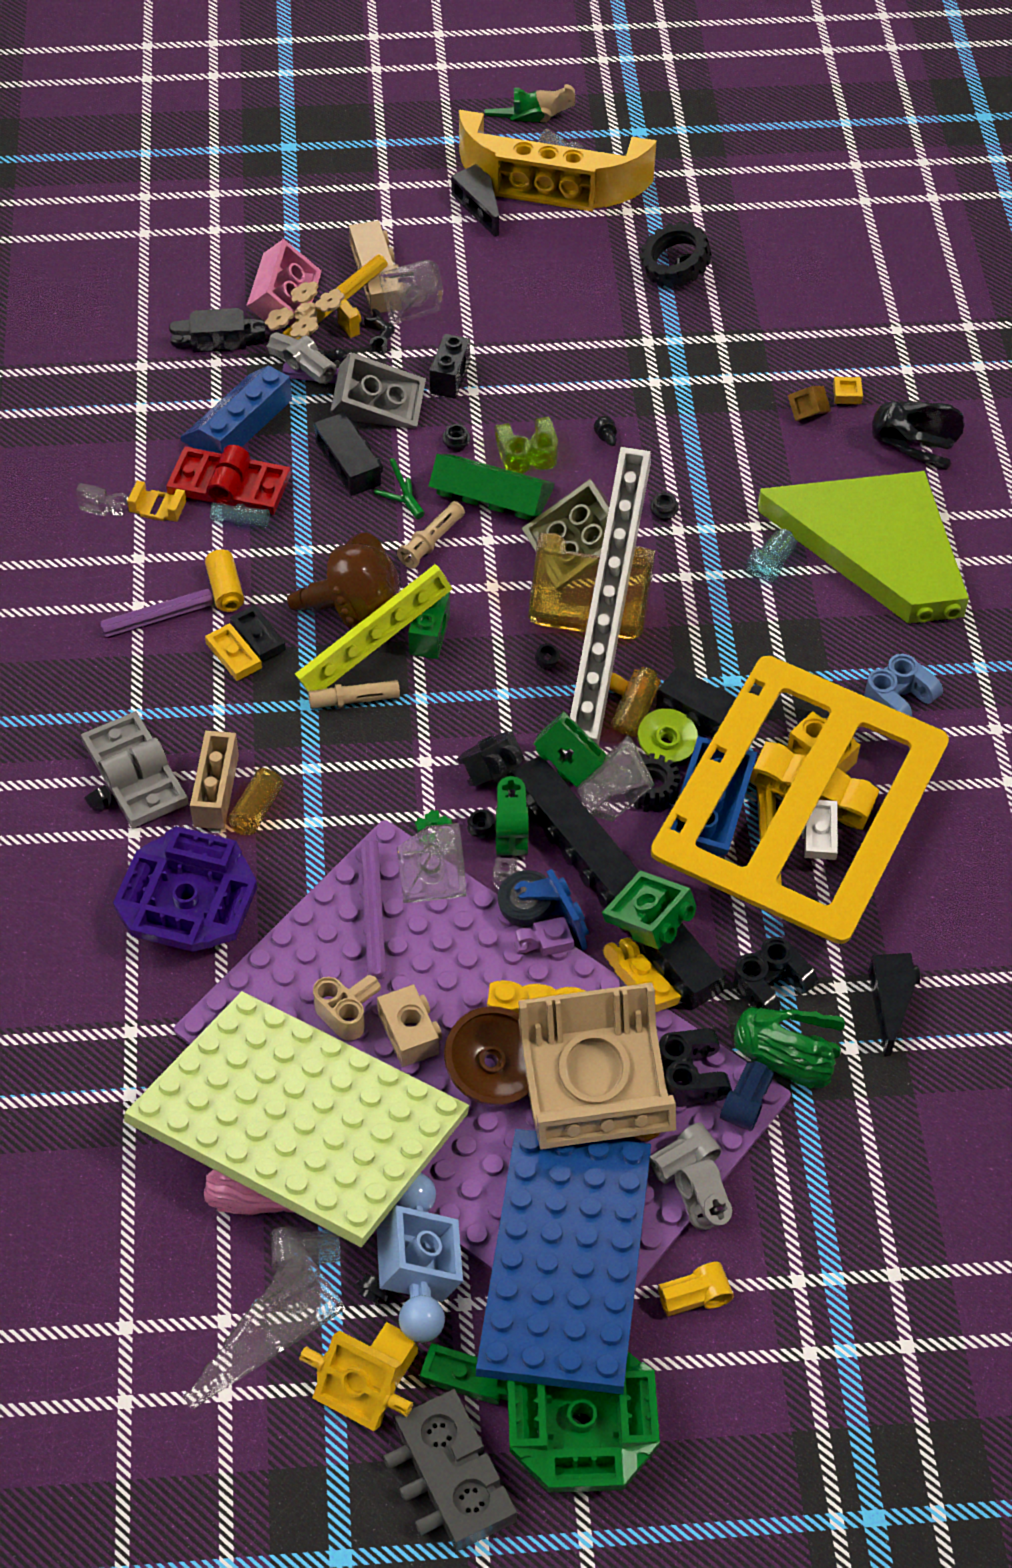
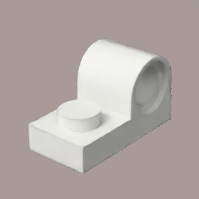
(821, 832)

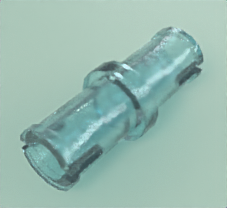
(240, 514)

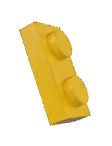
(233, 652)

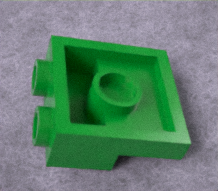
(651, 909)

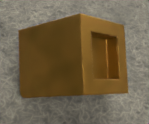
(809, 402)

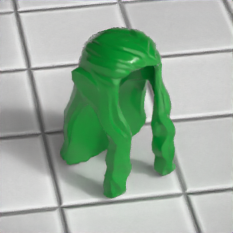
(789, 1053)

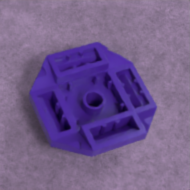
(180, 867)

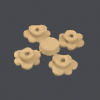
(306, 312)

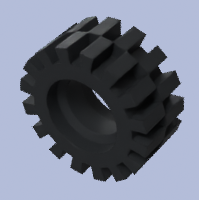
(667, 792)

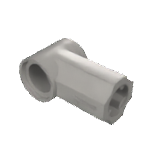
(691, 1147)

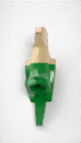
(536, 105)

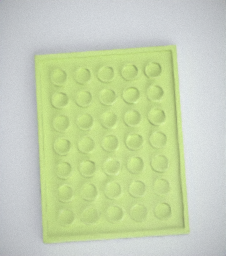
(298, 1117)

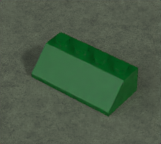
(490, 485)

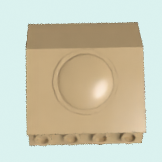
(594, 1066)

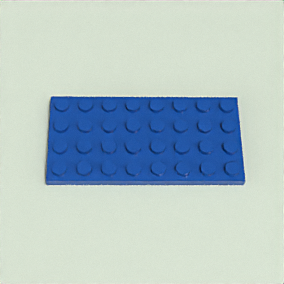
(566, 1264)

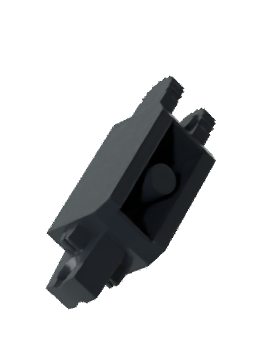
(216, 330)

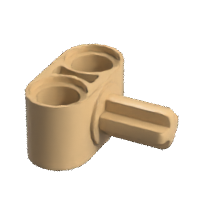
(345, 1004)

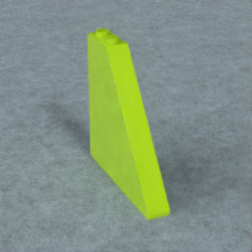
(880, 537)

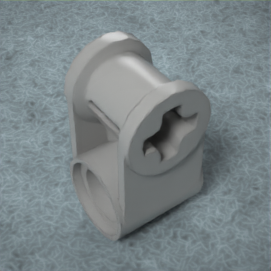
(703, 1191)

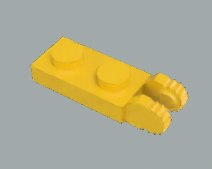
(639, 970)

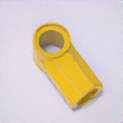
(704, 1287)

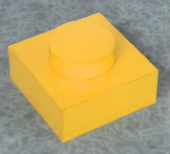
(349, 318)
(847, 390)

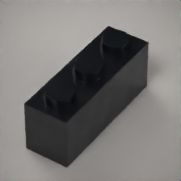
(348, 453)
(696, 699)

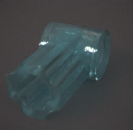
(769, 559)

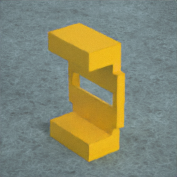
(142, 501)

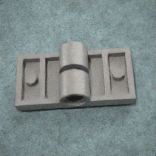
(134, 769)

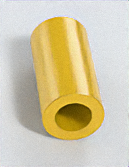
(224, 580)

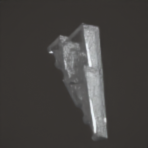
(285, 1313)

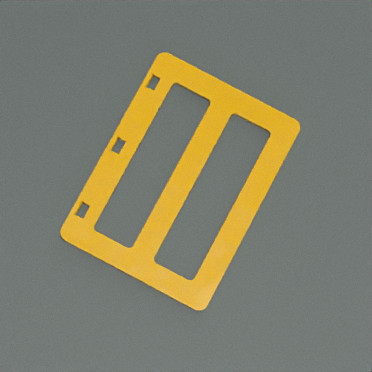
(758, 880)

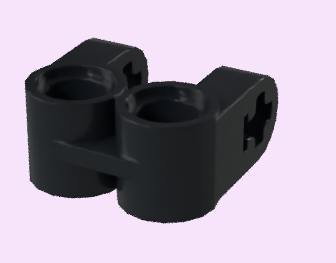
(790, 966)
(680, 1068)

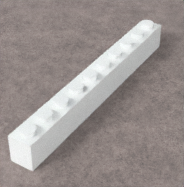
(610, 591)

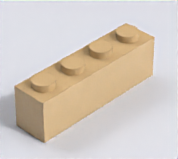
(366, 242)

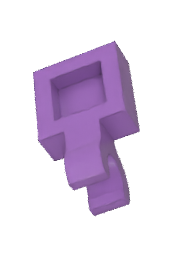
(548, 936)

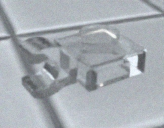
(96, 501)

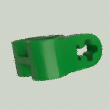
(511, 818)

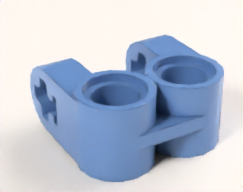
(900, 678)

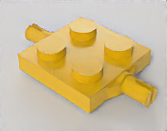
(356, 1380)

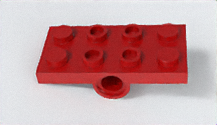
(229, 478)

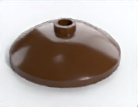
(482, 1035)

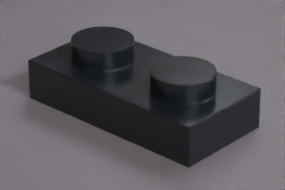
(258, 633)

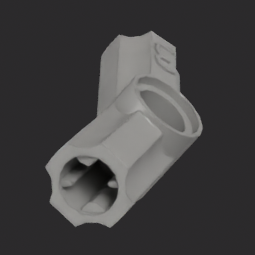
(302, 354)

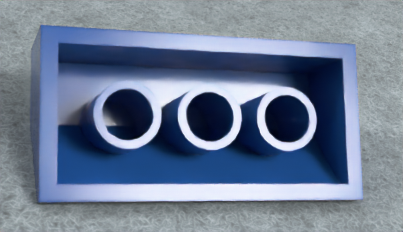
(241, 411)
(721, 825)

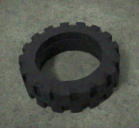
(684, 271)

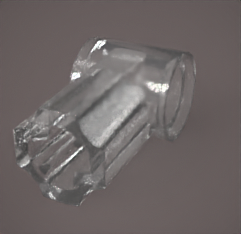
(320, 1245)

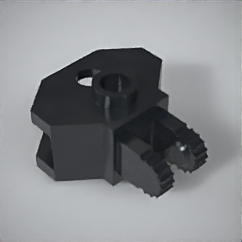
(492, 758)

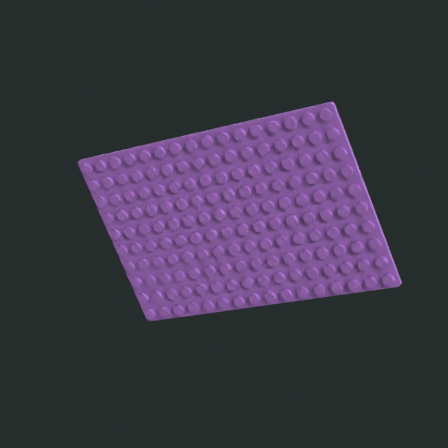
(451, 957)

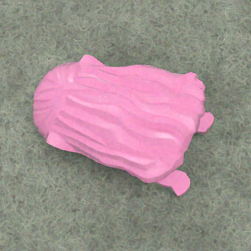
(236, 1198)

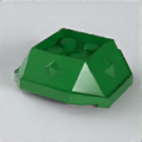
(588, 1455)

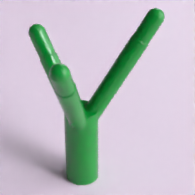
(407, 497)

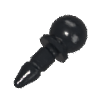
(606, 430)

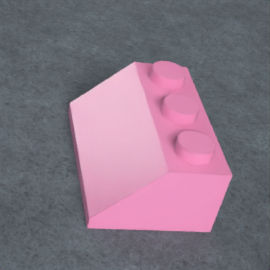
(278, 274)

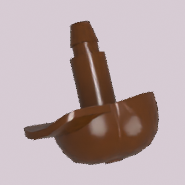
(356, 583)

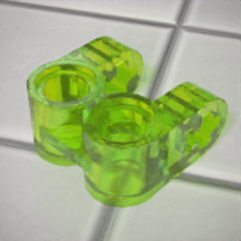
(520, 453)

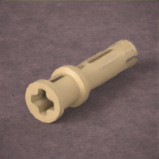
(417, 548)

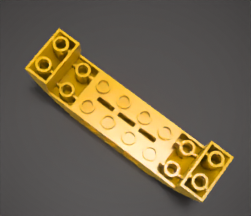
(556, 172)

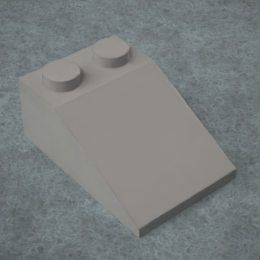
(377, 393)

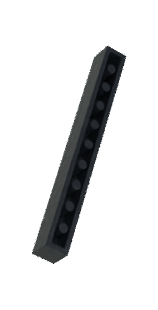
(608, 872)

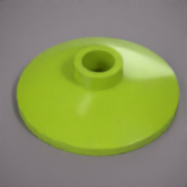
(671, 726)

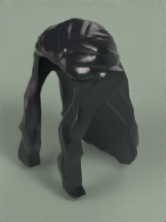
(920, 422)

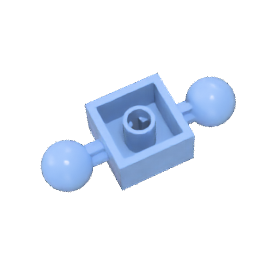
(419, 1258)

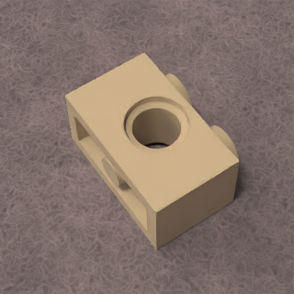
(413, 1042)

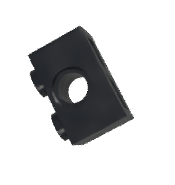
(450, 366)

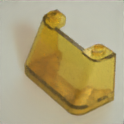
(566, 583)

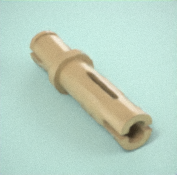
(353, 694)

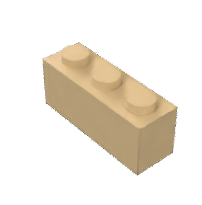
(214, 780)

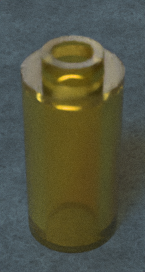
(635, 701)
(255, 801)

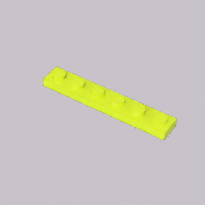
(374, 630)

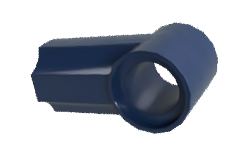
(745, 1102)

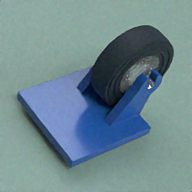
(533, 897)

